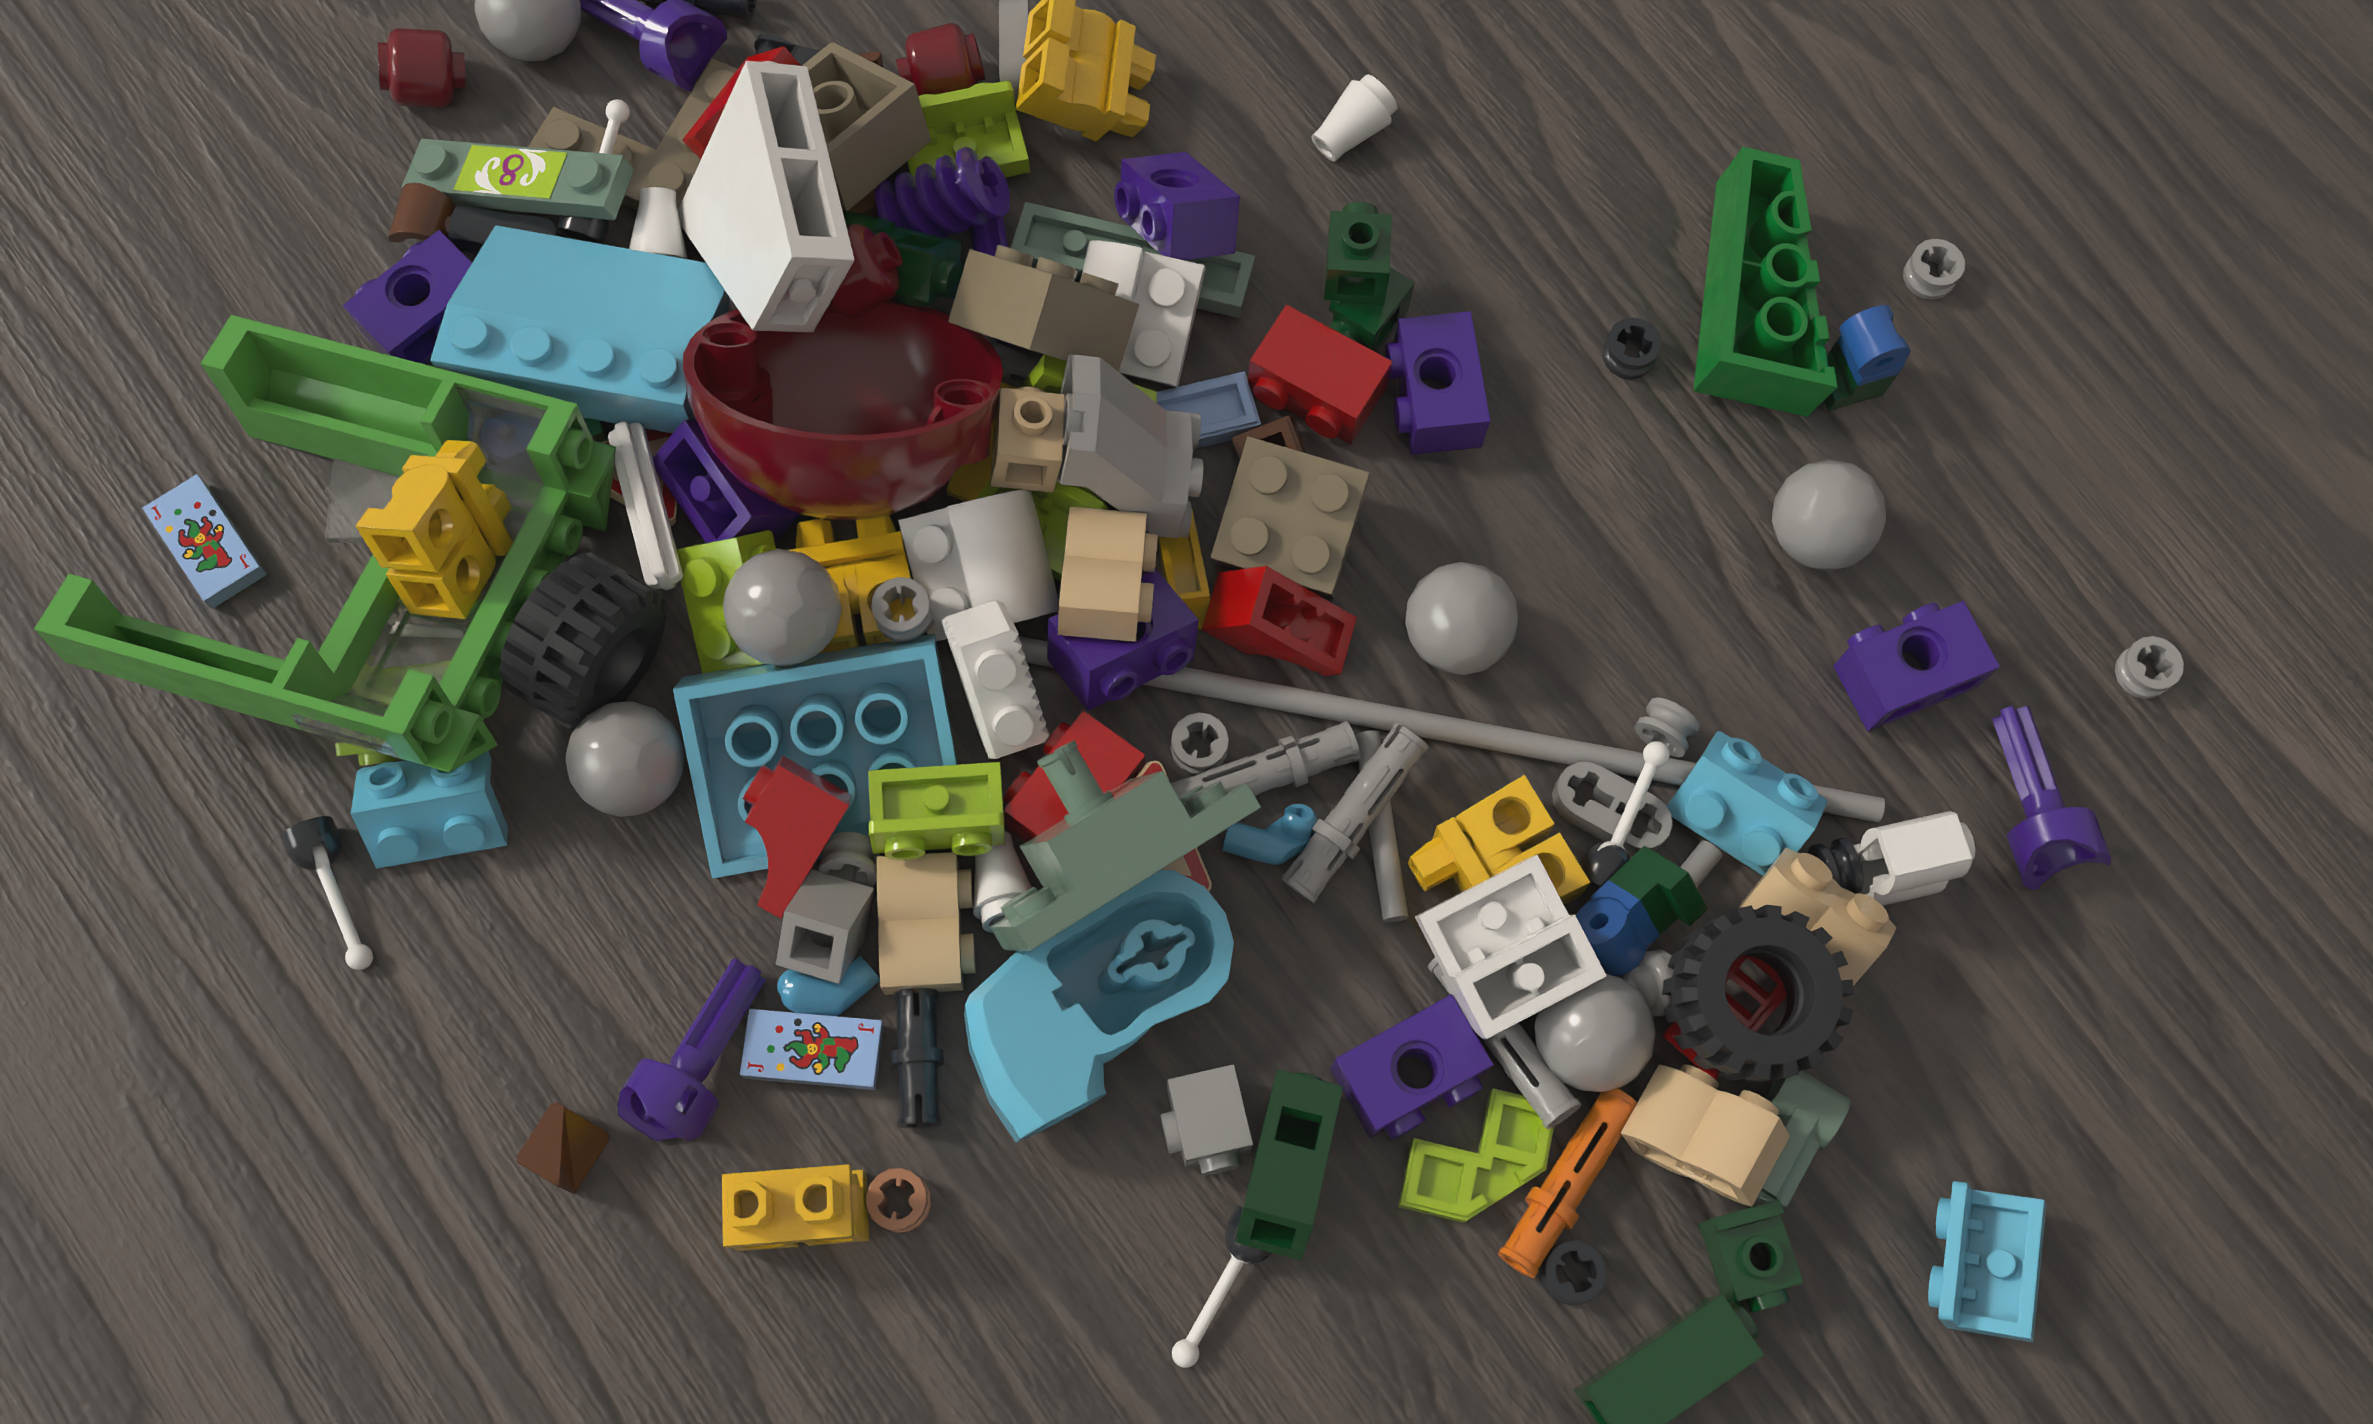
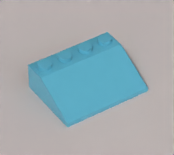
(581, 324)
(828, 714)

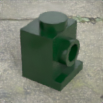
(1358, 254)
(928, 266)
(1373, 323)
(1729, 1244)

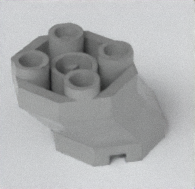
(1129, 447)

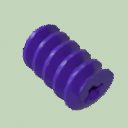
(946, 197)

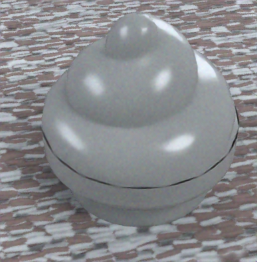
(1649, 979)

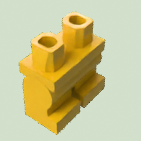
(1083, 71)
(440, 531)
(858, 571)
(1491, 839)
(794, 1207)

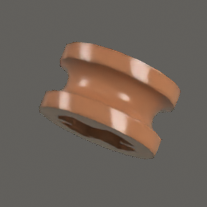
(919, 1201)

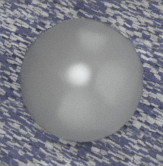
(529, 27)
(1829, 515)
(782, 607)
(1461, 618)
(625, 759)
(1597, 1035)

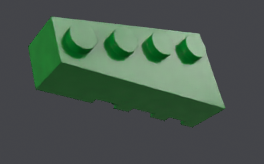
(1760, 298)

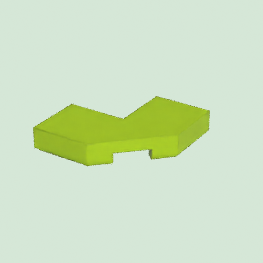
(1464, 1183)

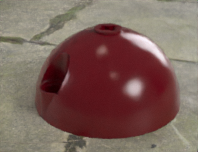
(847, 414)

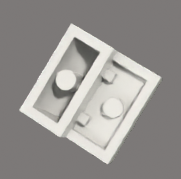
(1168, 303)
(981, 555)
(1509, 948)

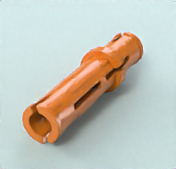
(1526, 1246)

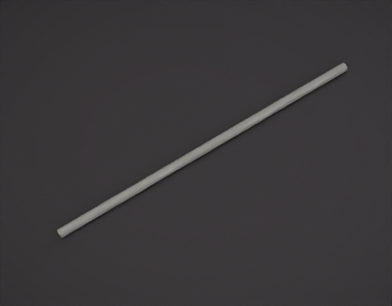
(1446, 728)

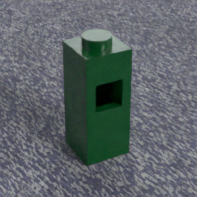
(1289, 1164)
(1674, 1366)

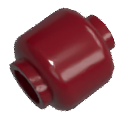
(941, 60)
(420, 68)
(872, 275)

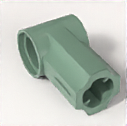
(1812, 1117)

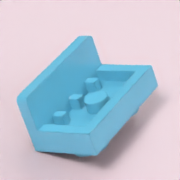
(1746, 803)
(426, 813)
(1988, 1262)

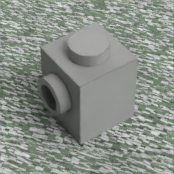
(824, 926)
(1207, 1120)

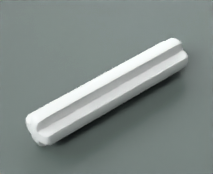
(645, 506)

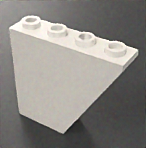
(769, 202)

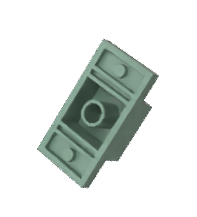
(1109, 843)

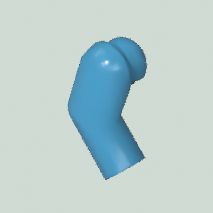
(1276, 842)
(821, 997)

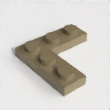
(667, 166)

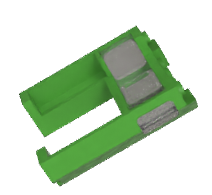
(382, 674)

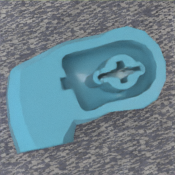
(1090, 994)

